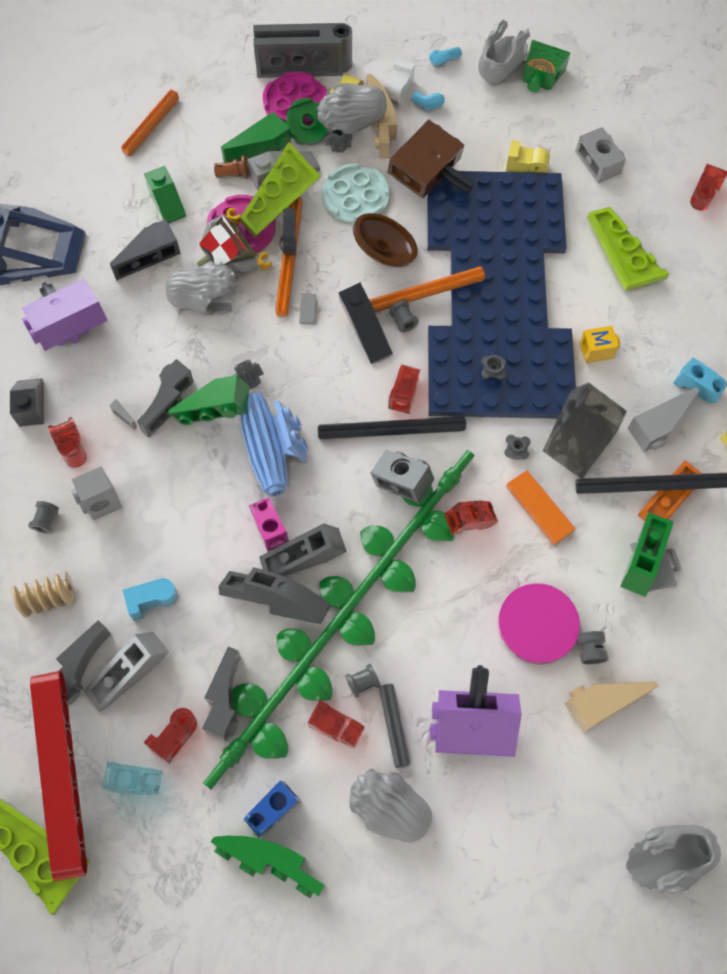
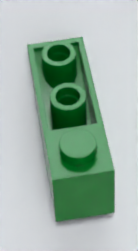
(215, 400)

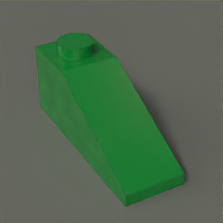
(262, 137)
(647, 555)

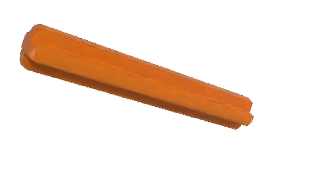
(150, 122)

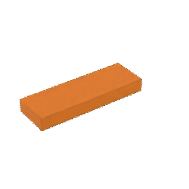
(666, 502)
(540, 507)

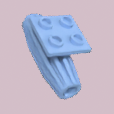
(269, 441)

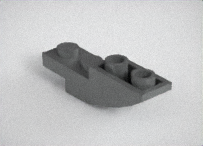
(282, 594)

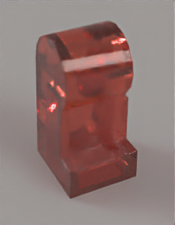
(711, 179)
(404, 389)
(470, 516)
(335, 725)
(174, 736)

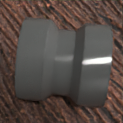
(592, 647)

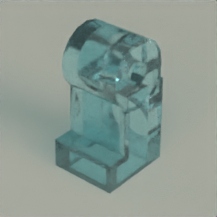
(131, 779)

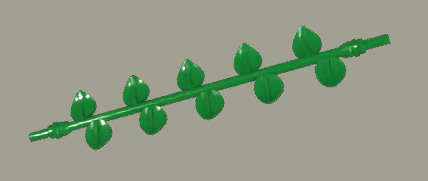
(355, 628)

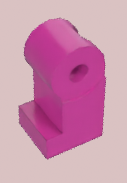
(268, 524)

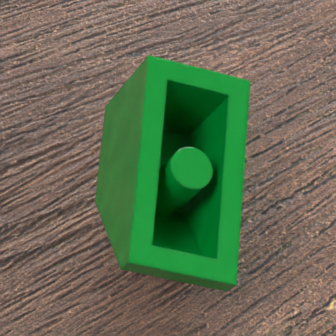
(164, 194)

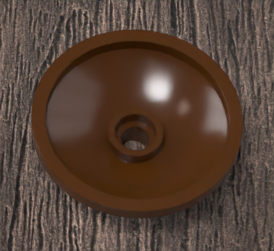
(384, 240)

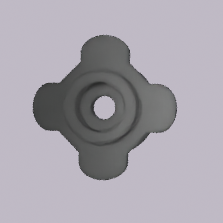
(493, 361)
(517, 454)

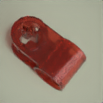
(67, 438)

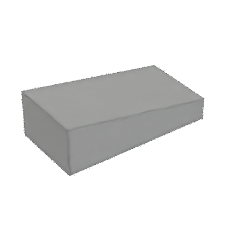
(307, 308)
(120, 412)

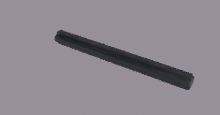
(391, 427)
(651, 483)

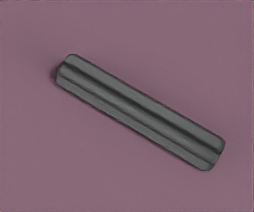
(394, 726)

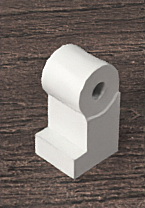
(400, 80)

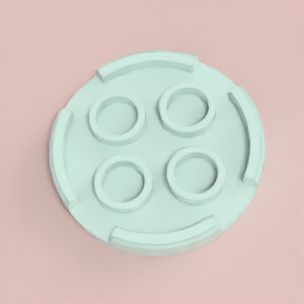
(354, 192)

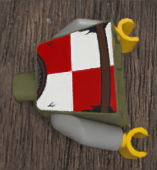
(226, 245)

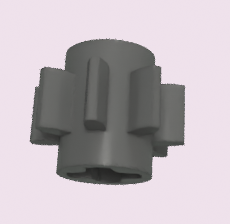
(338, 140)
(249, 373)

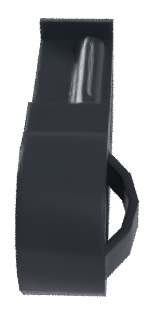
(289, 232)

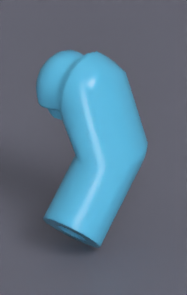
(439, 58)
(428, 102)

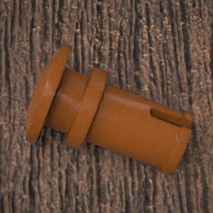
(232, 168)

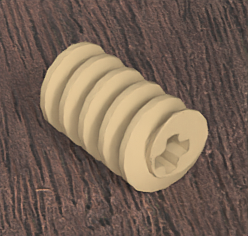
(43, 596)

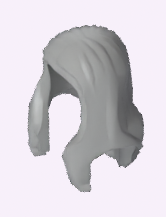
(504, 56)
(352, 107)
(198, 287)
(390, 806)
(673, 857)

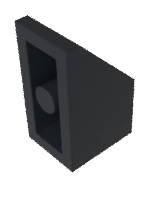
(27, 402)

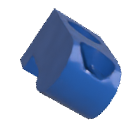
(271, 808)

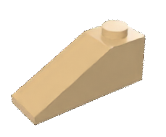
(603, 700)

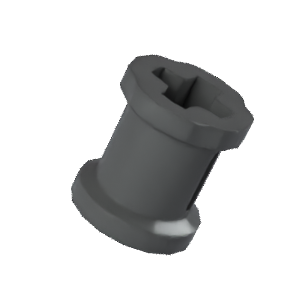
(403, 316)
(43, 517)
(362, 680)

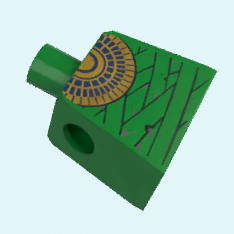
(544, 66)

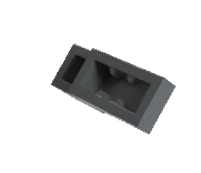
(174, 381)
(77, 657)
(221, 718)

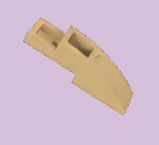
(387, 125)

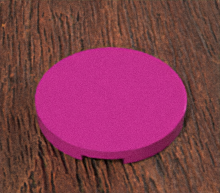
(289, 88)
(240, 203)
(538, 623)

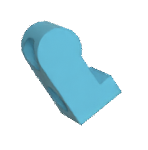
(705, 379)
(148, 596)

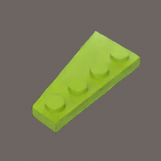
(27, 850)

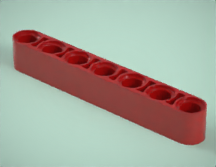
(58, 777)

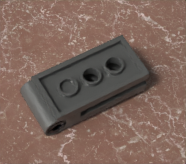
(305, 48)

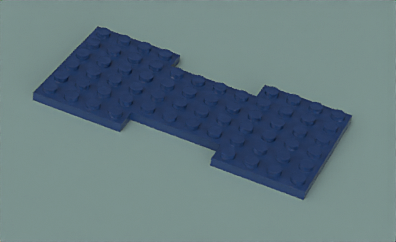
(506, 231)

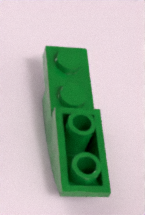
(258, 854)

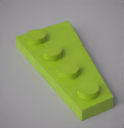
(280, 189)
(624, 252)

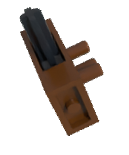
(428, 159)

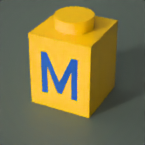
(599, 344)

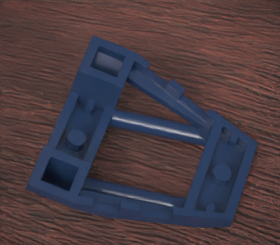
(66, 252)

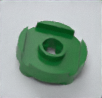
(295, 117)

